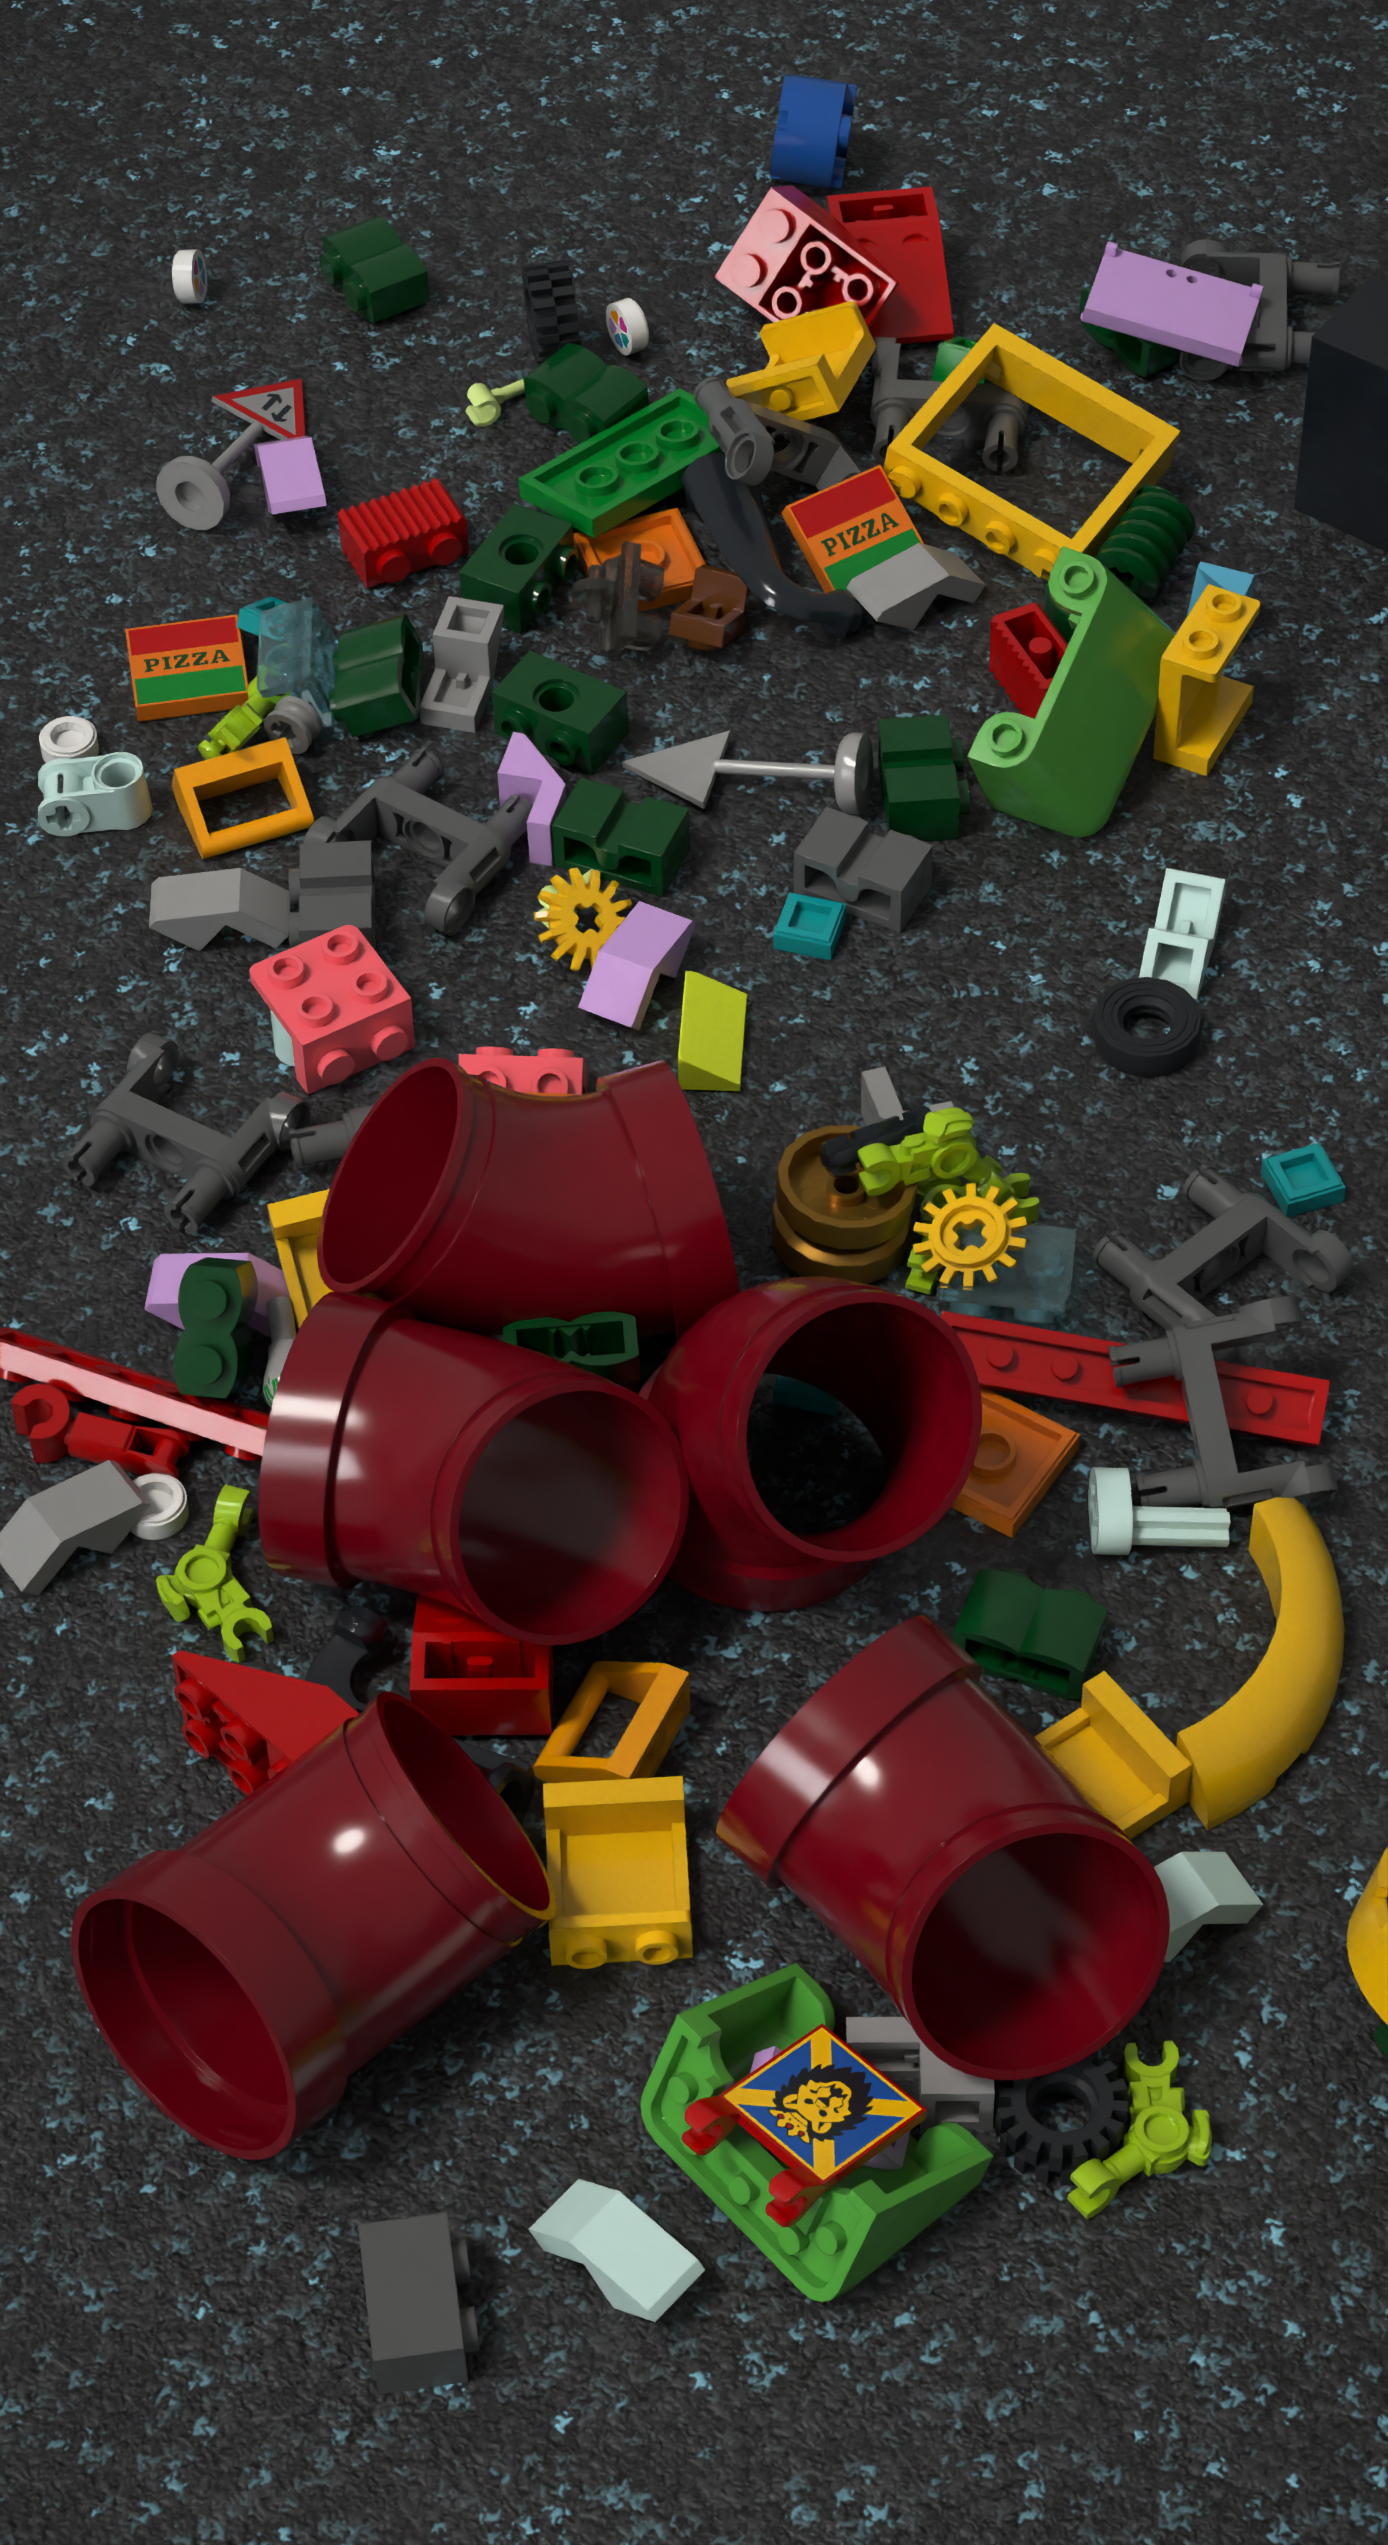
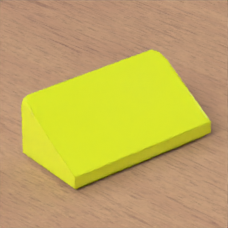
(711, 1035)

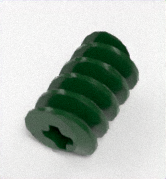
(1147, 540)

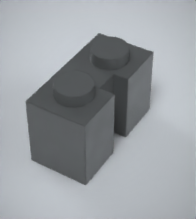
(872, 874)
(333, 890)
(414, 2304)

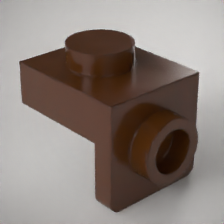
(714, 611)

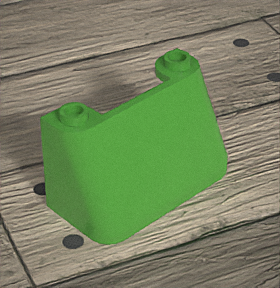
(1095, 715)
(856, 2220)

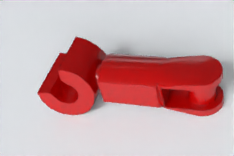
(46, 1418)

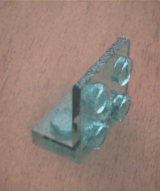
(1035, 1286)

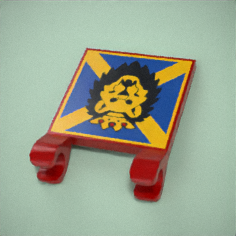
(815, 2111)

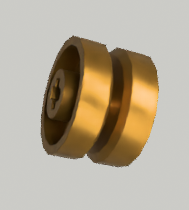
(830, 1222)

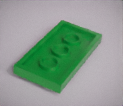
(622, 466)

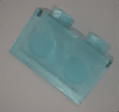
(297, 655)

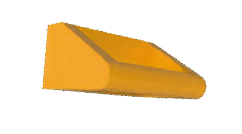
(236, 772)
(662, 1711)

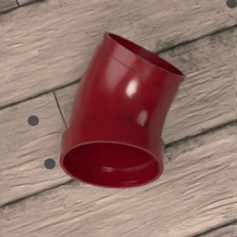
(529, 1204)
(883, 1362)
(467, 1474)
(954, 1860)
(307, 1928)

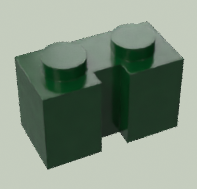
(920, 777)
(621, 839)

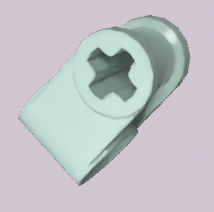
(98, 793)

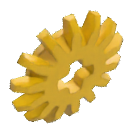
(563, 919)
(968, 1213)

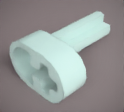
(1119, 1525)

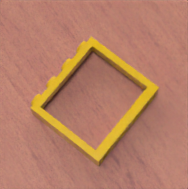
(1058, 393)

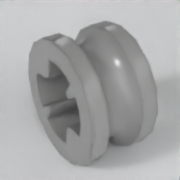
(295, 721)

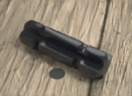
(841, 1153)

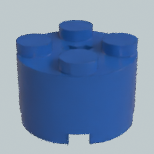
(813, 131)

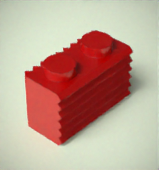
(403, 533)
(1025, 655)

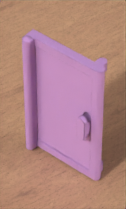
(1172, 305)

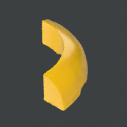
(1287, 1699)

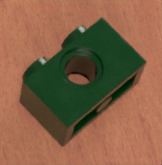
(521, 565)
(561, 712)

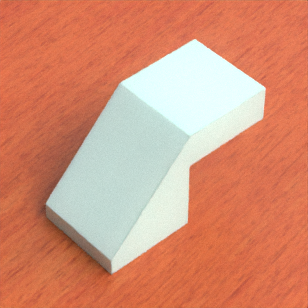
(1184, 929)
(1203, 1891)
(621, 2247)

